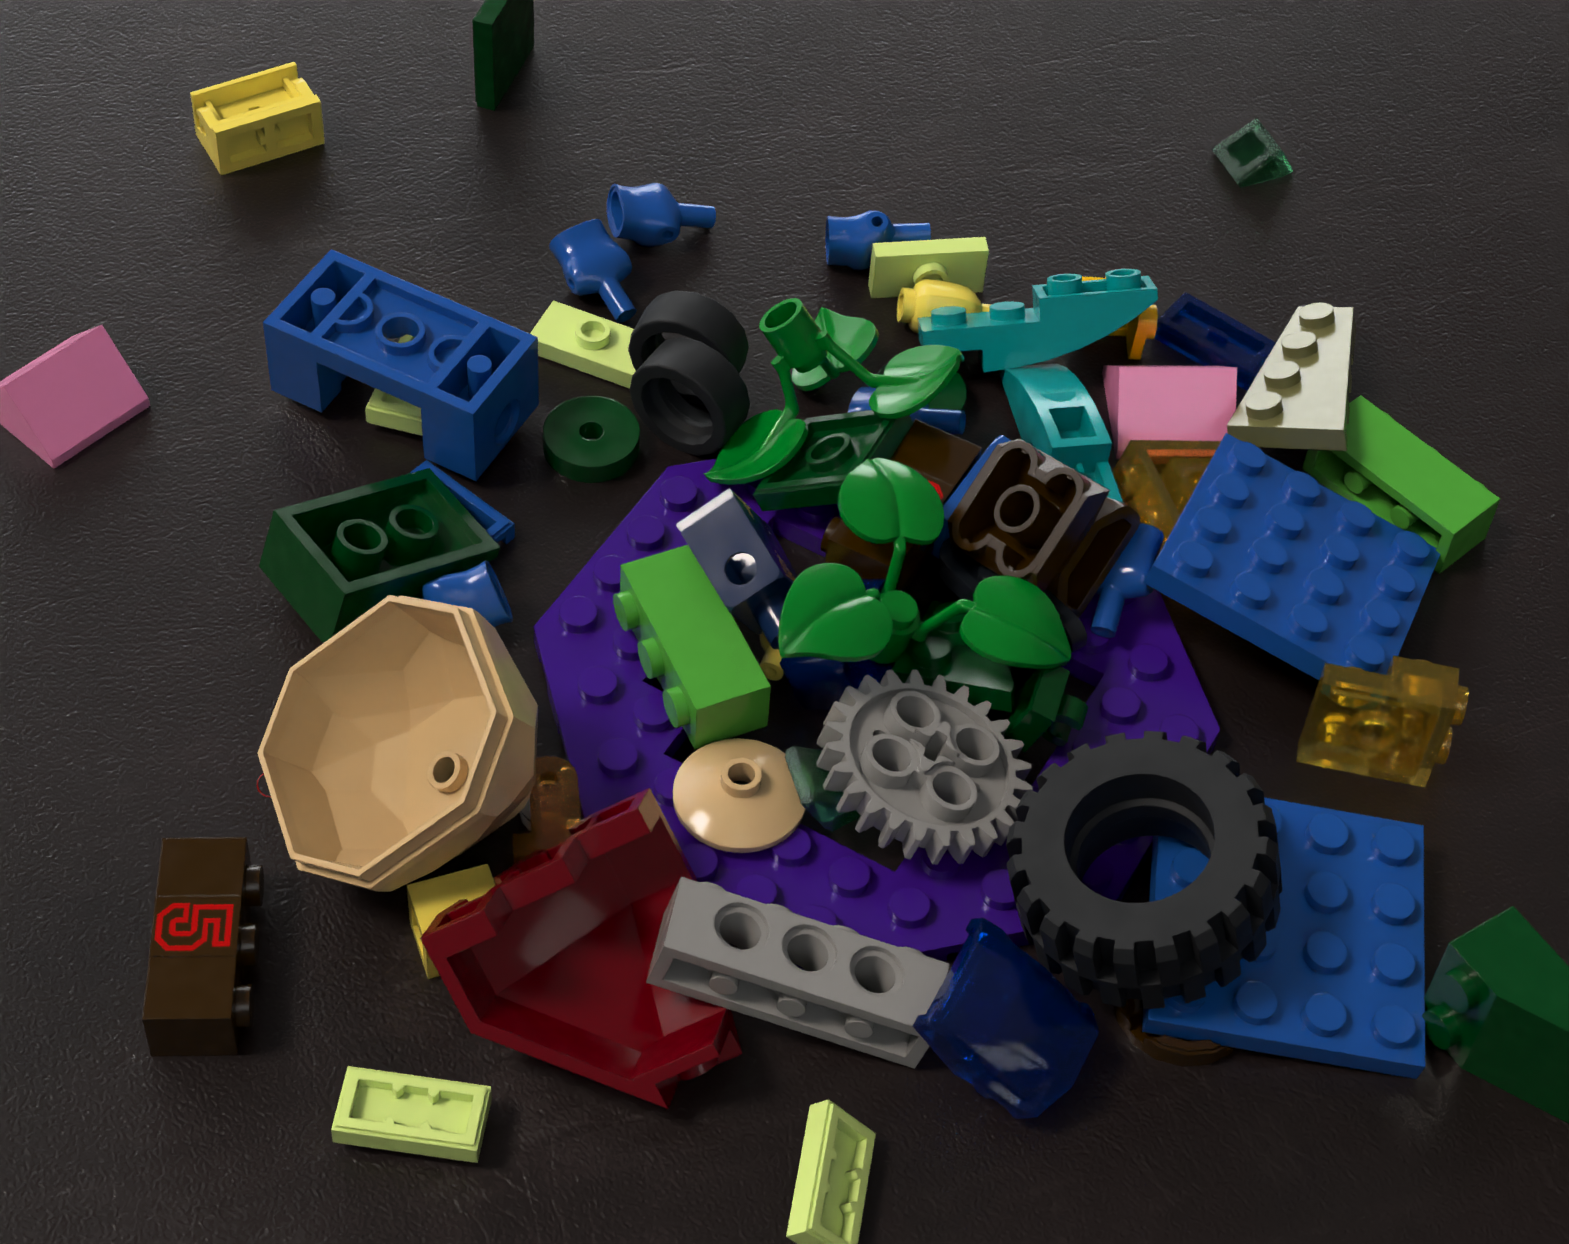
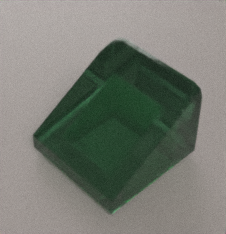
(1252, 155)
(809, 786)

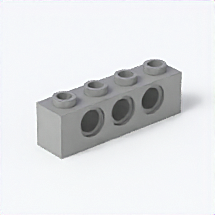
(767, 985)

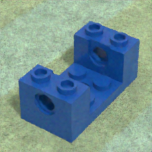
(461, 368)

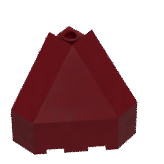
(565, 954)

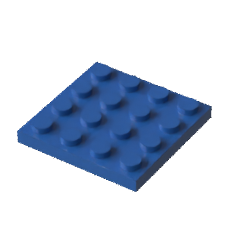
(1293, 564)
(1340, 964)

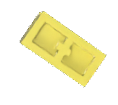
(257, 118)

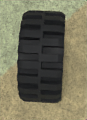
(1158, 945)

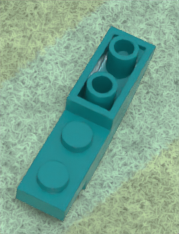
(1062, 320)
(1061, 420)

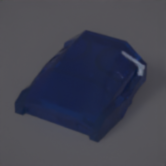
(1008, 1024)

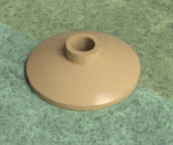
(732, 814)

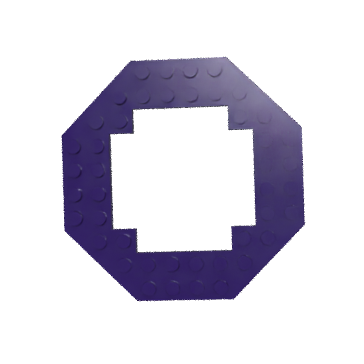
(625, 742)

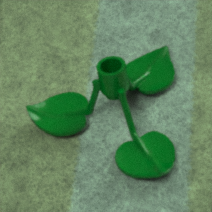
(817, 354)
(839, 620)

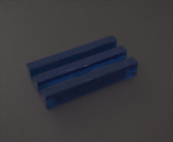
(1211, 345)

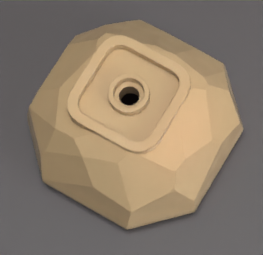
(399, 744)

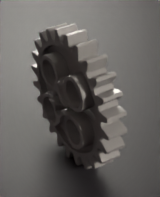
(923, 766)

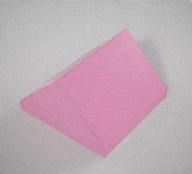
(70, 396)
(1168, 402)

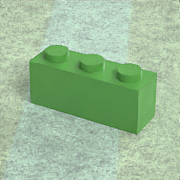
(1406, 483)
(692, 647)

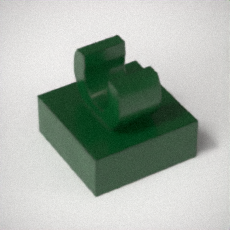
(1045, 710)

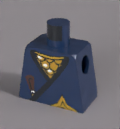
(741, 561)

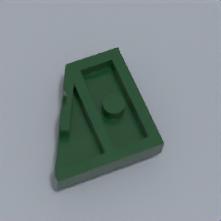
(949, 656)

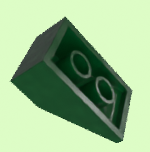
(368, 543)
(1505, 1010)

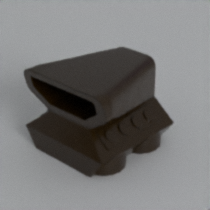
(1042, 523)

